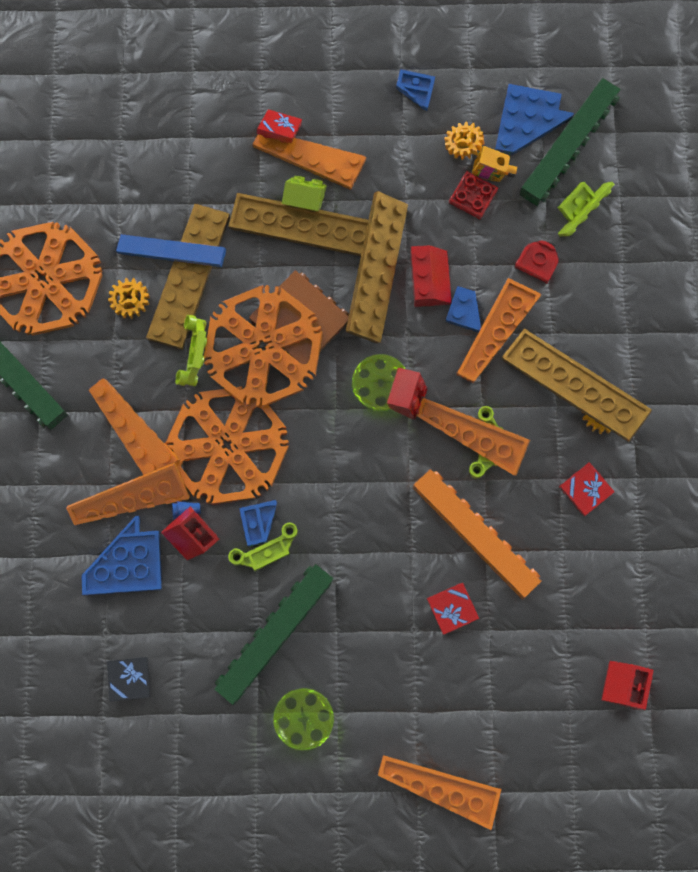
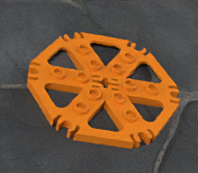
(60, 273)
(258, 358)
(219, 461)

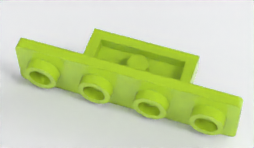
(579, 205)

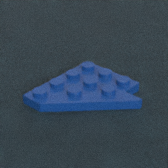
(528, 117)
(127, 564)

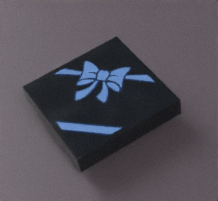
(128, 679)

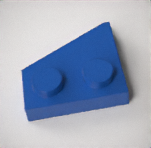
(416, 87)
(464, 310)
(257, 522)

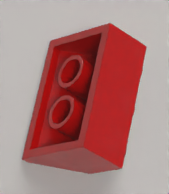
(430, 276)

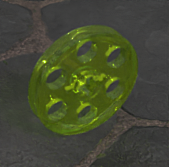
(369, 382)
(296, 726)

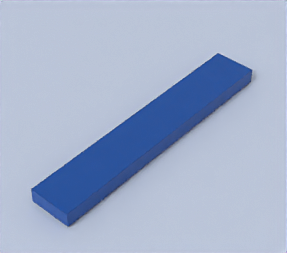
(171, 250)

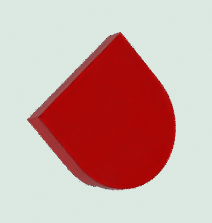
(538, 260)

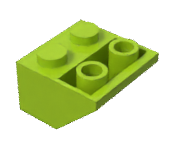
(304, 193)

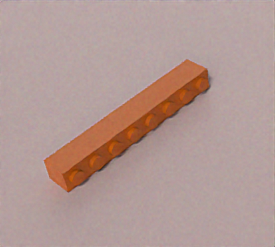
(476, 534)

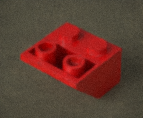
(407, 393)
(190, 534)
(627, 685)

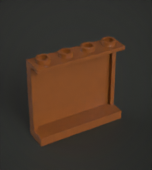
(329, 315)

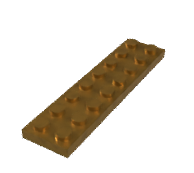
(298, 224)
(377, 268)
(186, 280)
(577, 385)

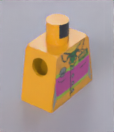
(492, 165)

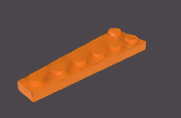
(321, 160)
(505, 316)
(136, 436)
(486, 439)
(142, 492)
(459, 795)

